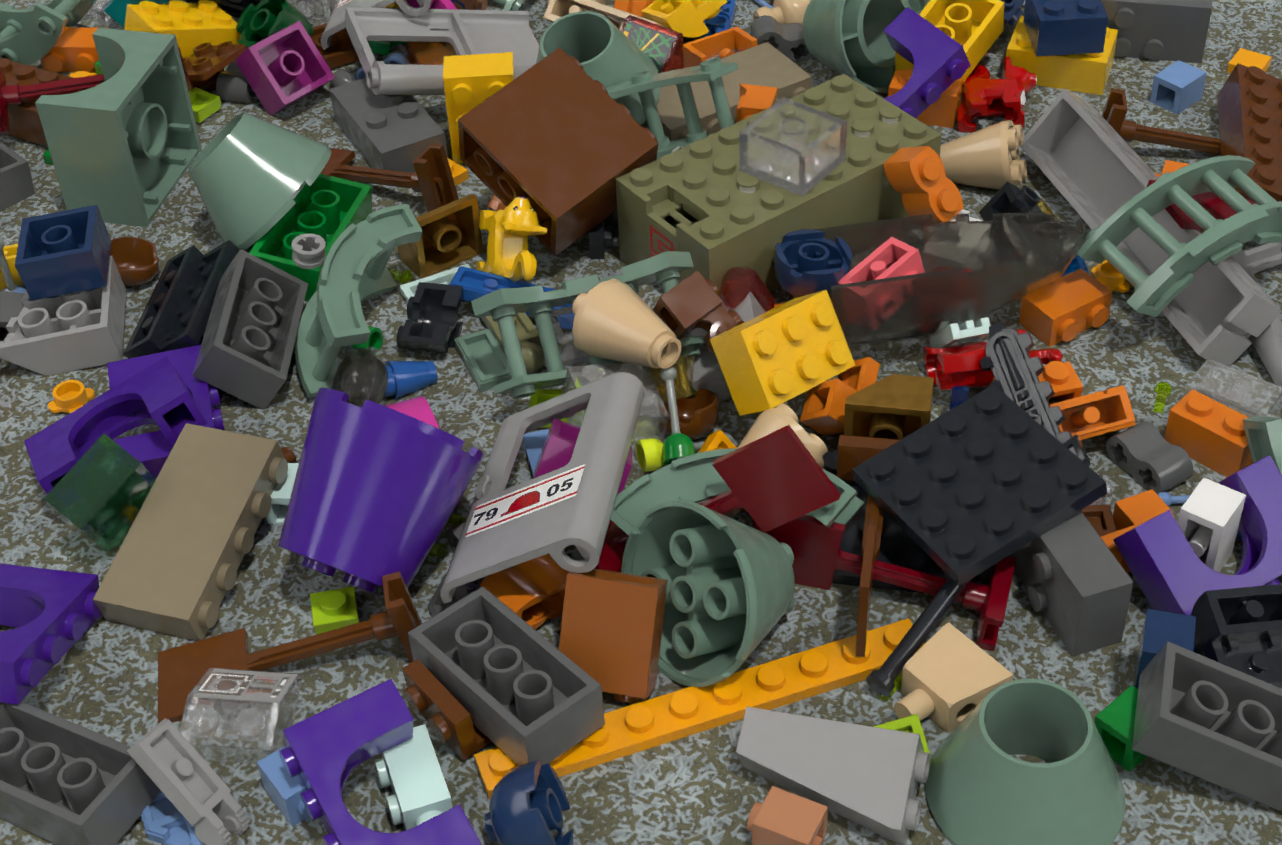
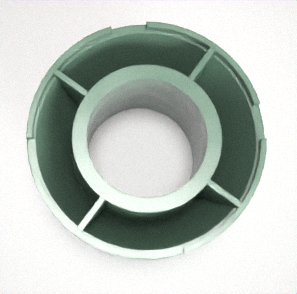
(852, 38)
(602, 51)
(254, 175)
(998, 800)

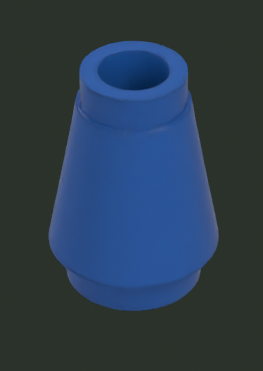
(409, 377)

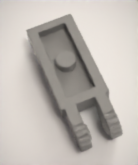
(190, 784)

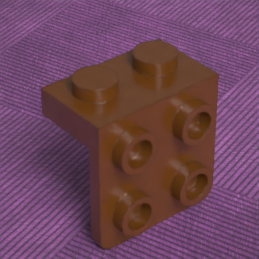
(209, 62)
(442, 711)

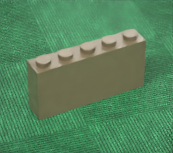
(756, 66)
(192, 532)

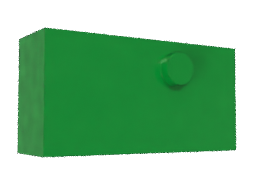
(321, 210)

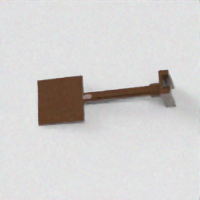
(1115, 113)
(431, 175)
(851, 453)
(185, 665)

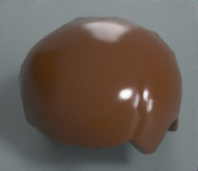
(135, 260)
(696, 415)

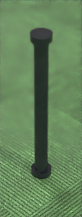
(882, 680)

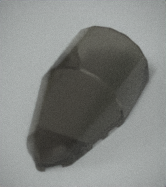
(1005, 258)

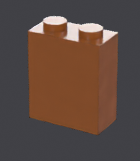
(614, 629)

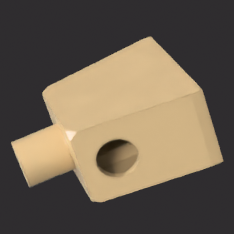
(948, 679)

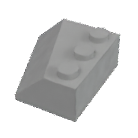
(69, 330)

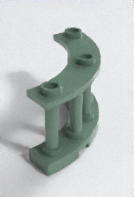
(34, 31)
(644, 82)
(1218, 241)
(348, 277)
(506, 302)
(697, 481)

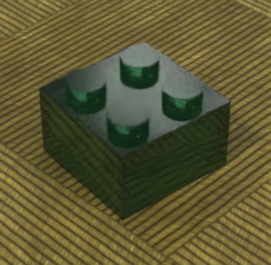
(103, 493)

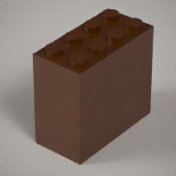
(557, 144)

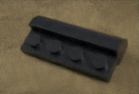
(181, 301)
(1242, 630)

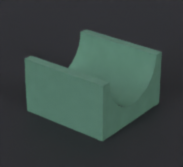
(127, 136)

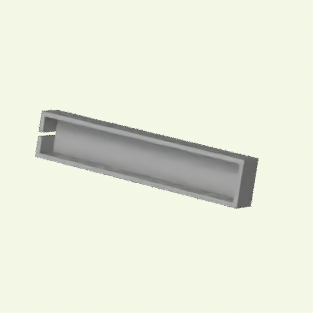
(1100, 175)

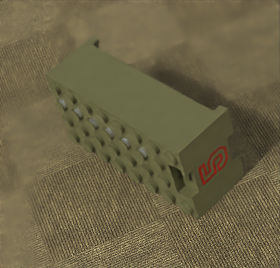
(747, 216)

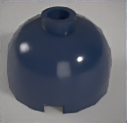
(810, 262)
(527, 807)

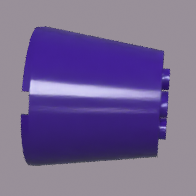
(372, 490)

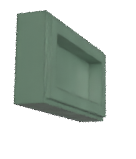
(483, 358)

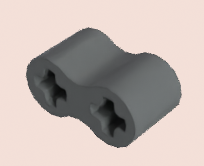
(784, 37)
(233, 85)
(1149, 457)

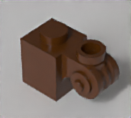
(696, 305)

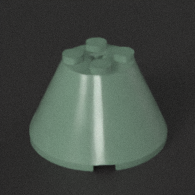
(722, 587)

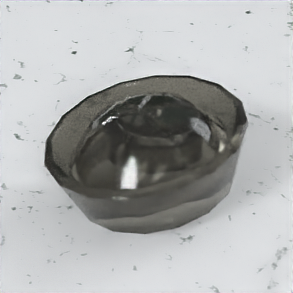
(361, 377)

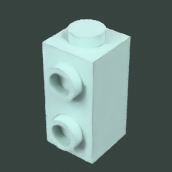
(414, 779)

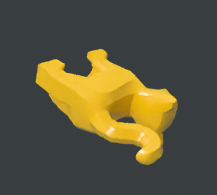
(508, 240)

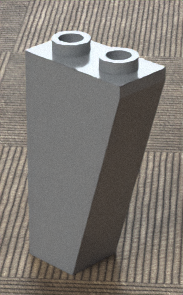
(846, 766)

